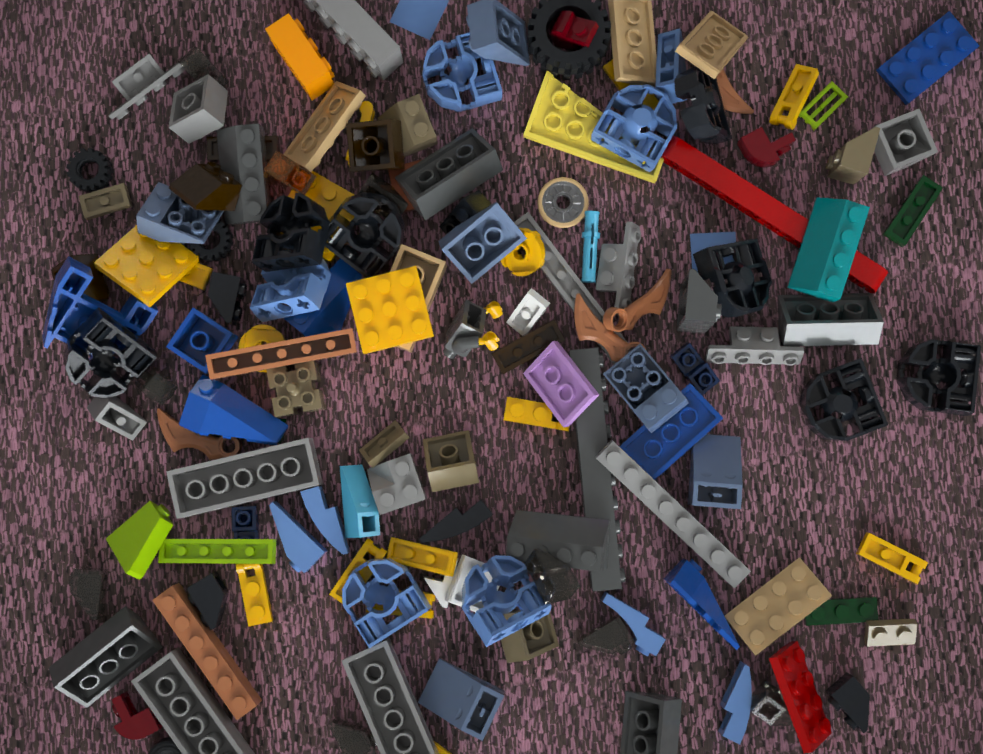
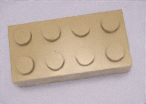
(430, 274)

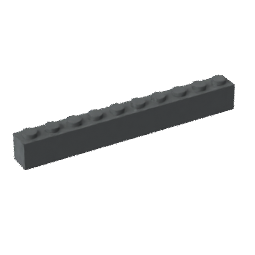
(595, 477)

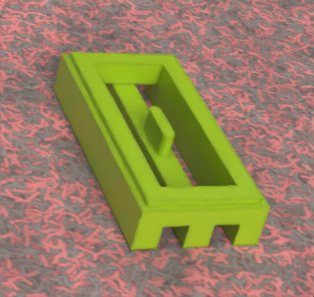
(809, 119)

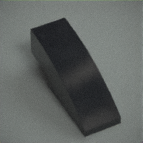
(458, 523)

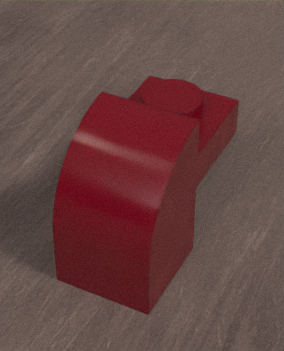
(572, 31)
(760, 151)
(133, 724)

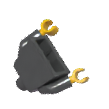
(468, 328)

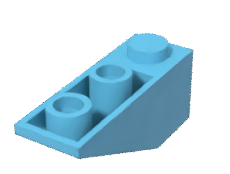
(359, 506)

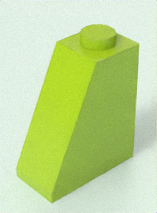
(140, 538)

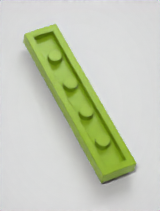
(218, 551)

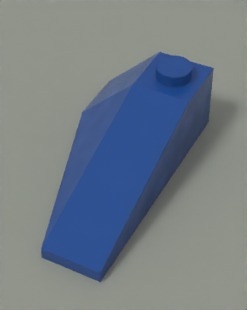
(334, 304)
(224, 412)
(694, 589)

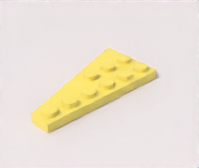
(566, 123)

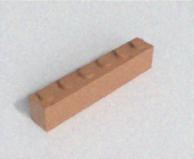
(280, 354)
(207, 651)

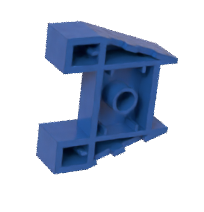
(72, 307)

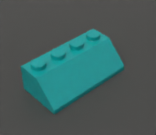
(828, 248)

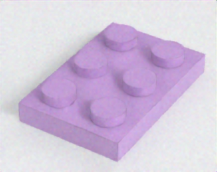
(560, 384)

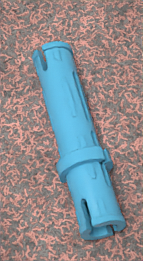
(591, 238)

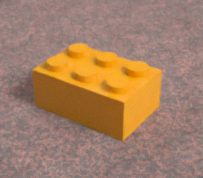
(301, 55)

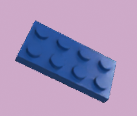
(927, 58)
(669, 442)

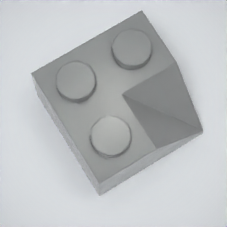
(198, 109)
(903, 142)
(396, 484)

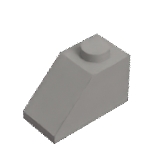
(116, 416)

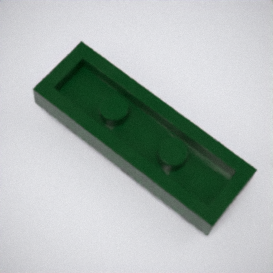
(912, 211)
(844, 611)

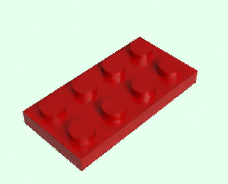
(800, 696)

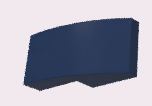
(694, 368)
(245, 522)

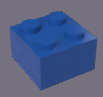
(199, 337)

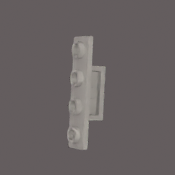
(140, 80)
(618, 266)
(754, 346)

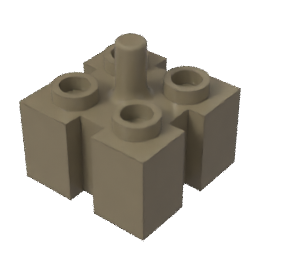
(296, 389)

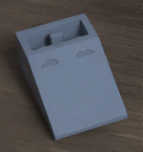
(171, 219)
(646, 388)
(716, 472)
(461, 698)

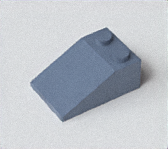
(497, 33)
(481, 241)

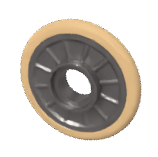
(566, 188)

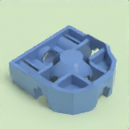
(445, 93)
(630, 123)
(297, 287)
(490, 619)
(371, 625)

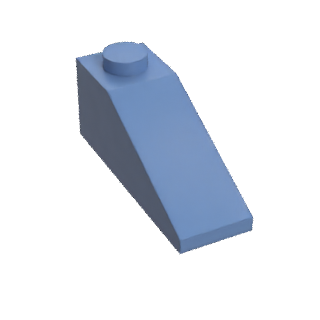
(669, 63)
(297, 541)

